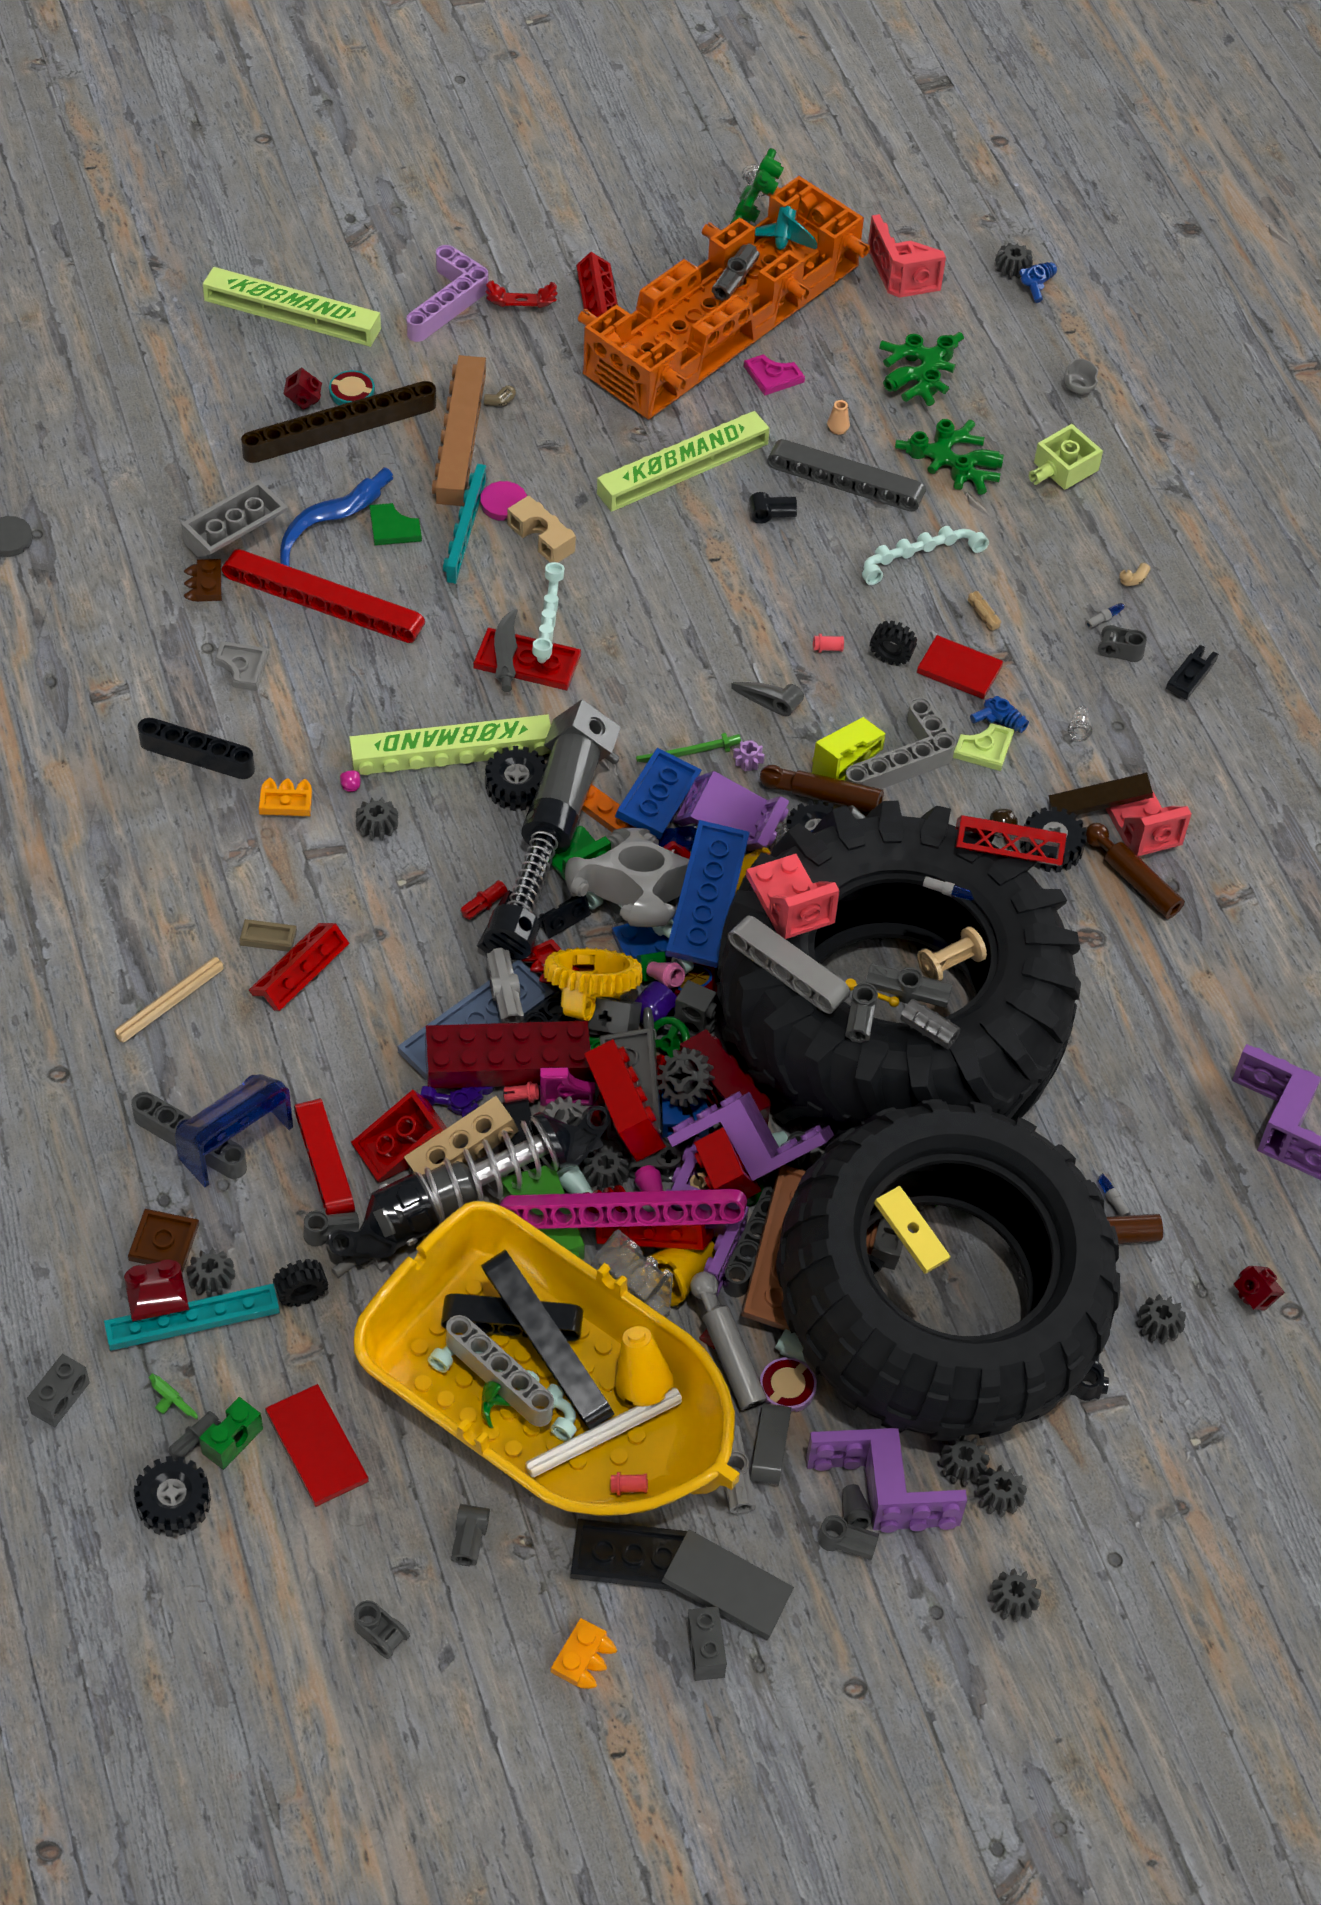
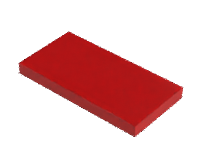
(554, 672)
(316, 1445)

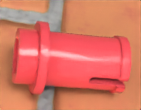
(828, 643)
(528, 1091)
(629, 1483)

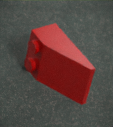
(396, 1134)

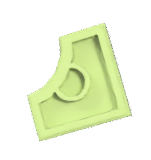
(986, 748)

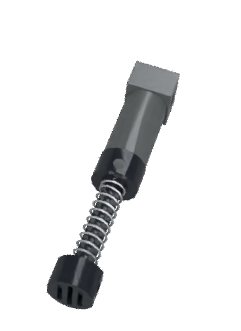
(577, 744)

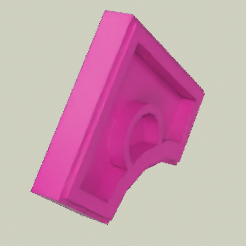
(771, 375)
(560, 1083)

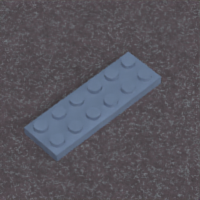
(476, 1009)

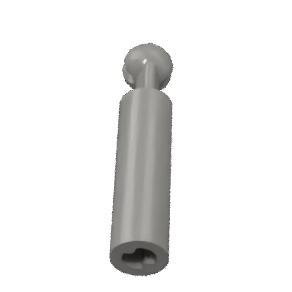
(728, 1343)

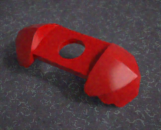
(499, 297)

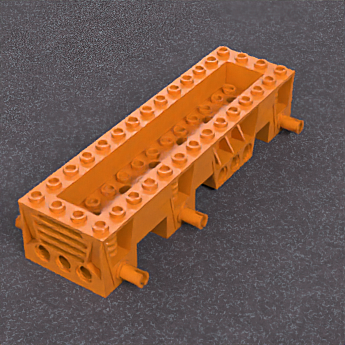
(716, 334)

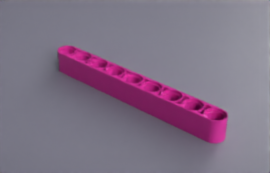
(633, 1203)

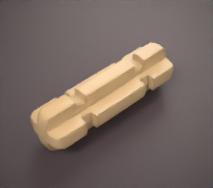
(984, 610)

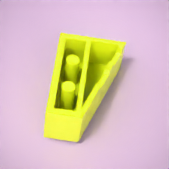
(847, 747)

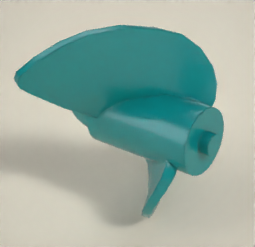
(787, 229)

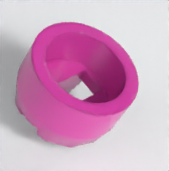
(350, 780)

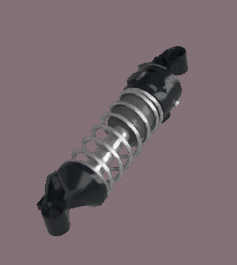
(419, 1203)

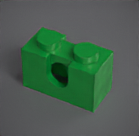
(218, 1440)

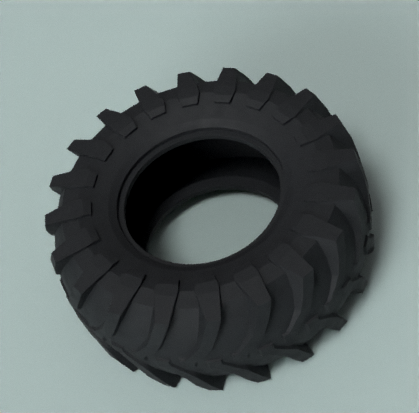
(1008, 1031)

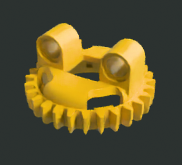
(612, 977)

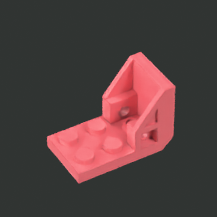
(904, 266)
(1148, 826)
(791, 897)

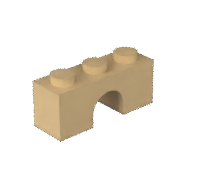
(530, 517)

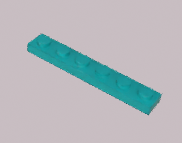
(463, 529)
(202, 1315)

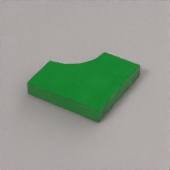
(392, 527)

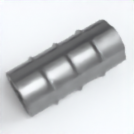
(930, 1023)

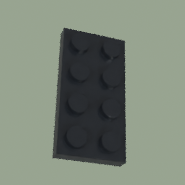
(624, 1553)

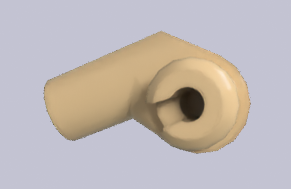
(1136, 578)

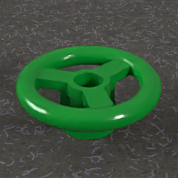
(672, 1039)

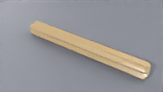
(168, 999)

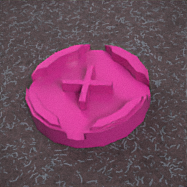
(499, 497)

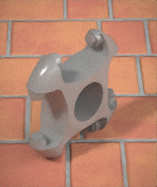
(633, 875)

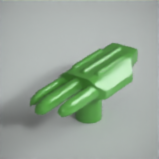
(170, 1396)

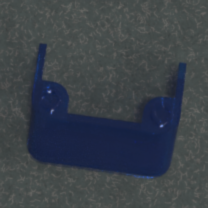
(228, 1117)

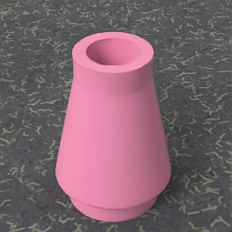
(667, 973)

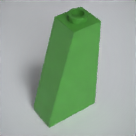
(547, 1184)

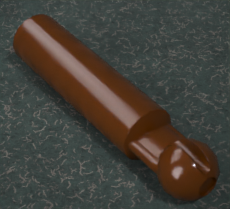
(822, 788)
(1136, 872)
(1137, 1228)

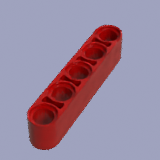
(324, 1157)

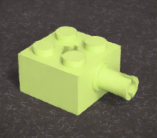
(1066, 458)

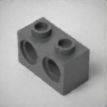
(696, 1008)
(887, 1245)
(58, 1390)
(706, 1643)

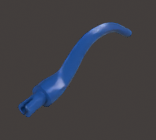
(359, 498)

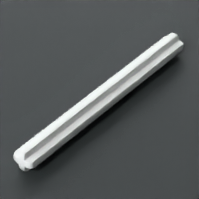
(600, 1434)

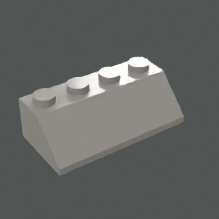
(231, 519)

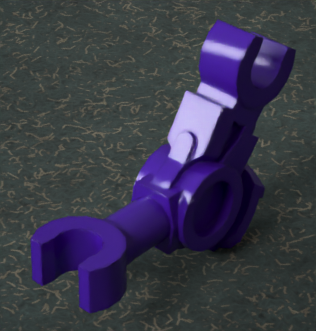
(459, 1102)

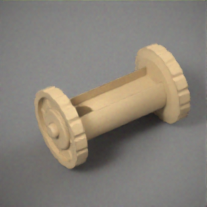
(969, 946)

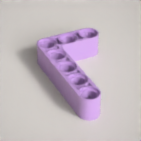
(466, 288)

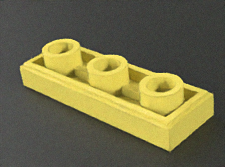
(903, 1215)

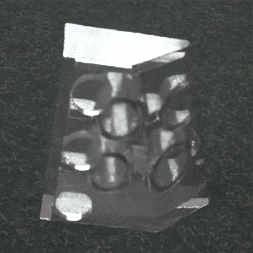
(642, 1273)

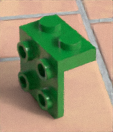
(582, 846)

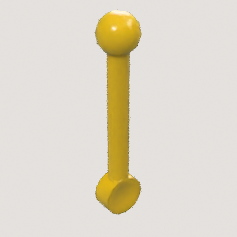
(893, 1001)

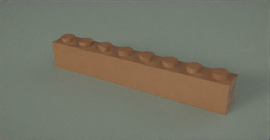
(460, 430)

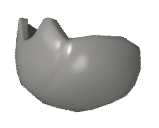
(1081, 376)

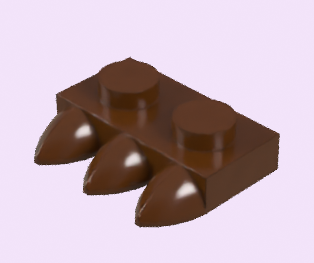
(206, 580)

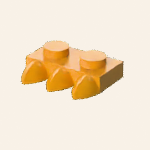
(285, 799)
(581, 1654)

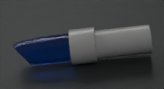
(1104, 615)
(947, 888)
(1113, 1196)

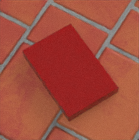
(960, 667)

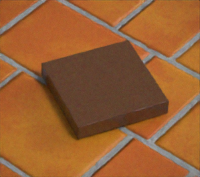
(162, 1238)

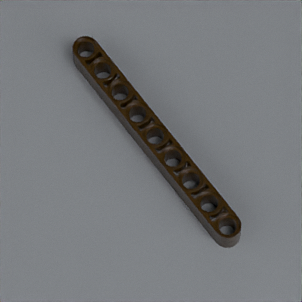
(338, 421)

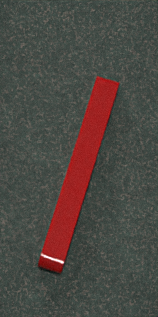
(323, 596)

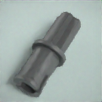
(191, 1437)

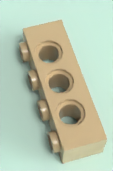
(466, 1130)

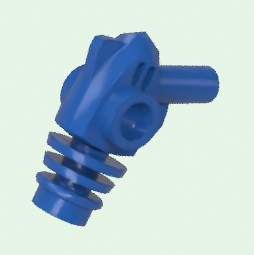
(1036, 276)
(1001, 712)

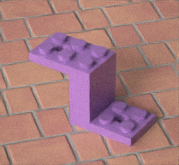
(731, 805)
(1294, 1092)
(750, 1134)
(725, 1235)
(888, 1499)

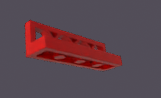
(596, 285)
(1008, 832)
(300, 965)
(666, 1236)

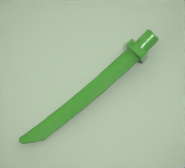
(725, 742)

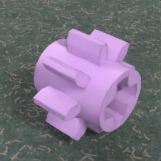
(748, 755)

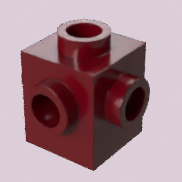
(302, 388)
(1258, 1287)

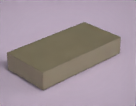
(268, 935)

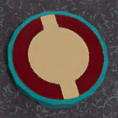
(351, 386)

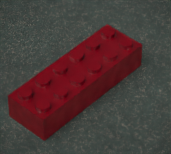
(504, 1053)

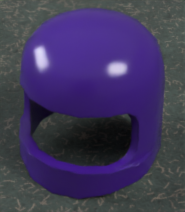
(659, 999)

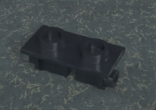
(565, 916)

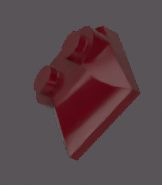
(155, 1289)

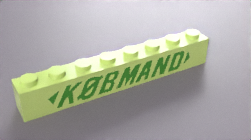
(292, 306)
(682, 461)
(446, 744)

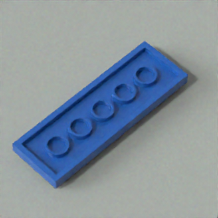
(707, 893)

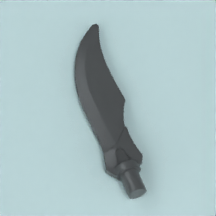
(505, 647)

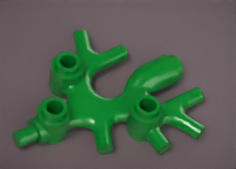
(764, 182)
(927, 373)
(961, 465)

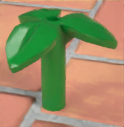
(490, 1398)

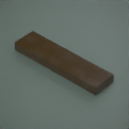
(1103, 795)

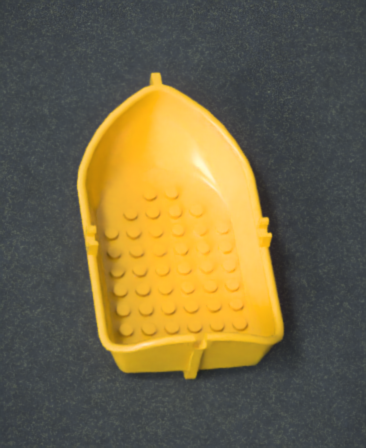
(401, 1326)

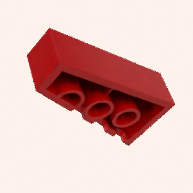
(625, 1099)

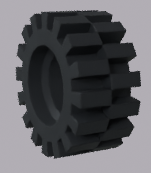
(888, 633)
(300, 1282)

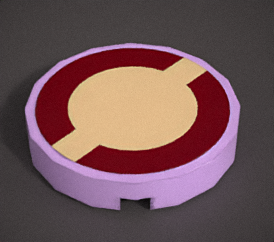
(789, 1383)

